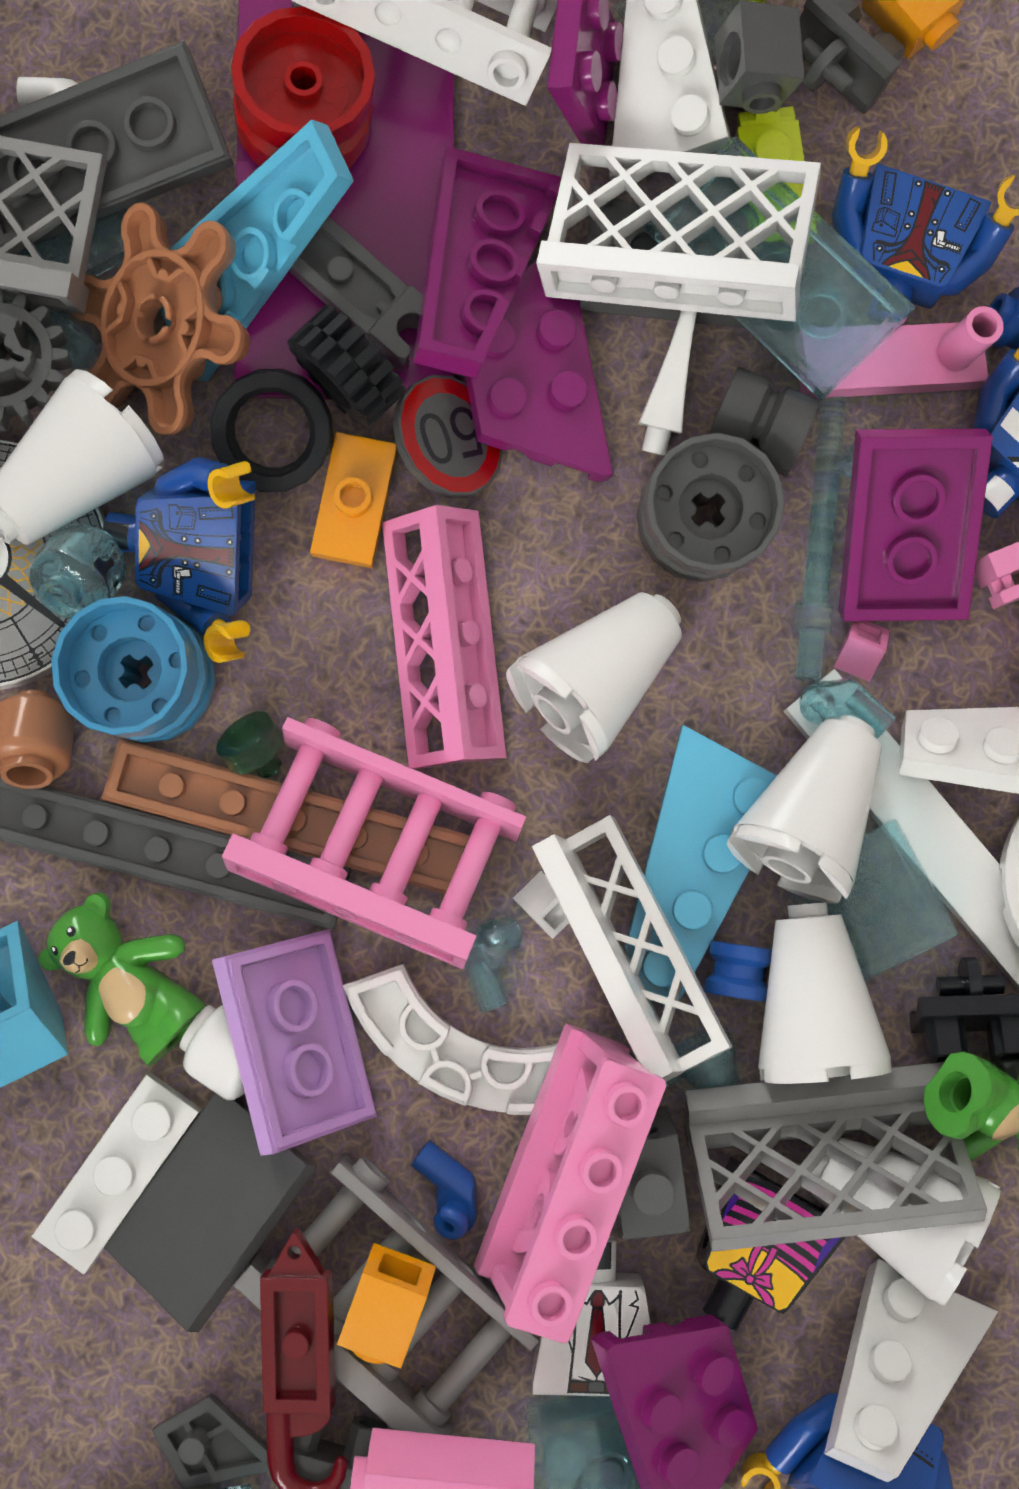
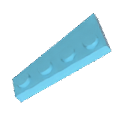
(689, 856)

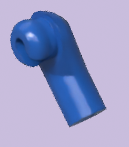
(454, 1190)

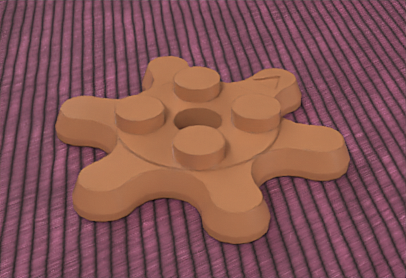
(187, 288)

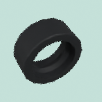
(300, 390)

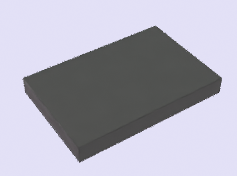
(207, 1213)

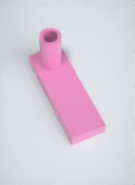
(926, 358)

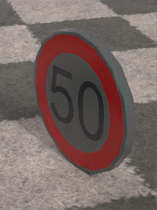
(439, 438)

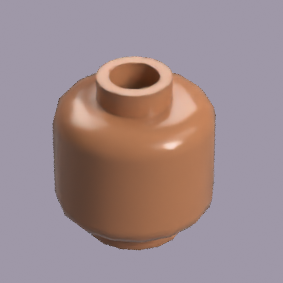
(34, 739)

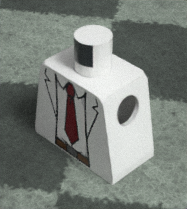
(612, 1304)

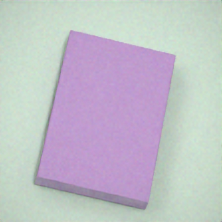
(294, 1041)

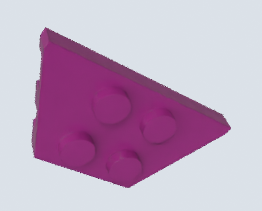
(540, 385)
(678, 1401)

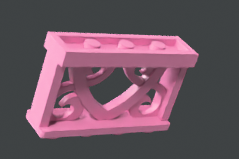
(568, 1182)

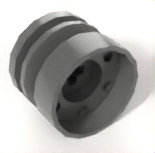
(733, 479)

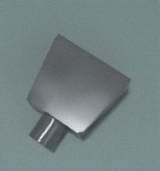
(657, 1193)

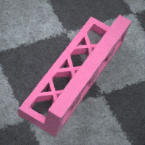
(453, 634)

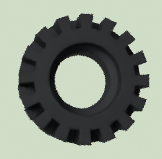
(346, 366)

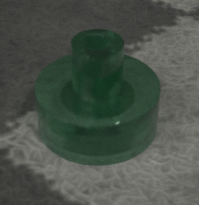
(252, 745)

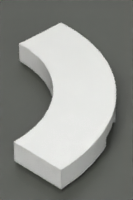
(442, 1055)

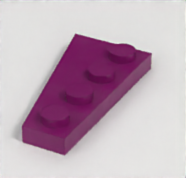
(478, 250)

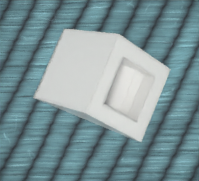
(542, 905)

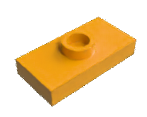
(354, 500)

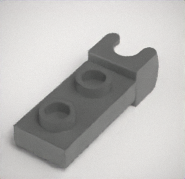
(360, 288)

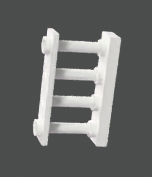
(456, 37)

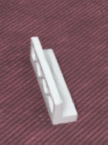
(609, 959)

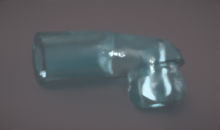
(844, 697)
(487, 955)

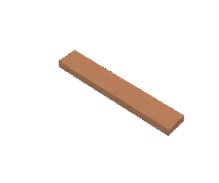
(240, 805)

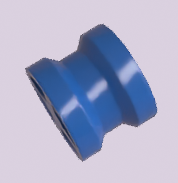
(738, 971)

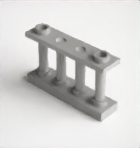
(379, 1384)

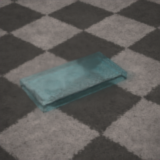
(843, 299)

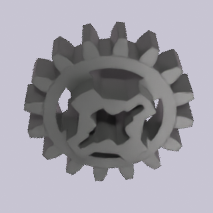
(24, 378)

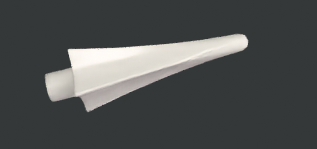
(667, 400)

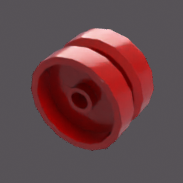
(300, 70)

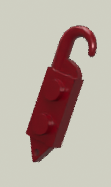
(297, 1360)

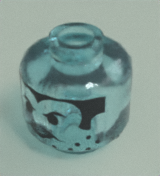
(77, 569)

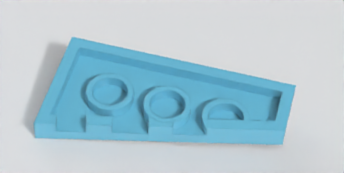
(275, 219)

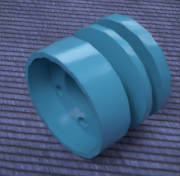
(99, 672)

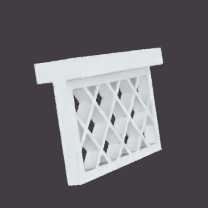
(679, 279)

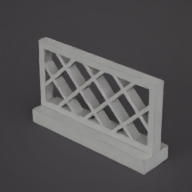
(46, 281)
(819, 1114)

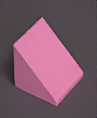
(862, 649)

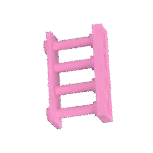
(383, 905)

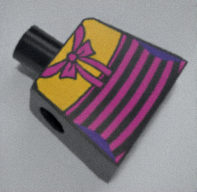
(764, 1273)

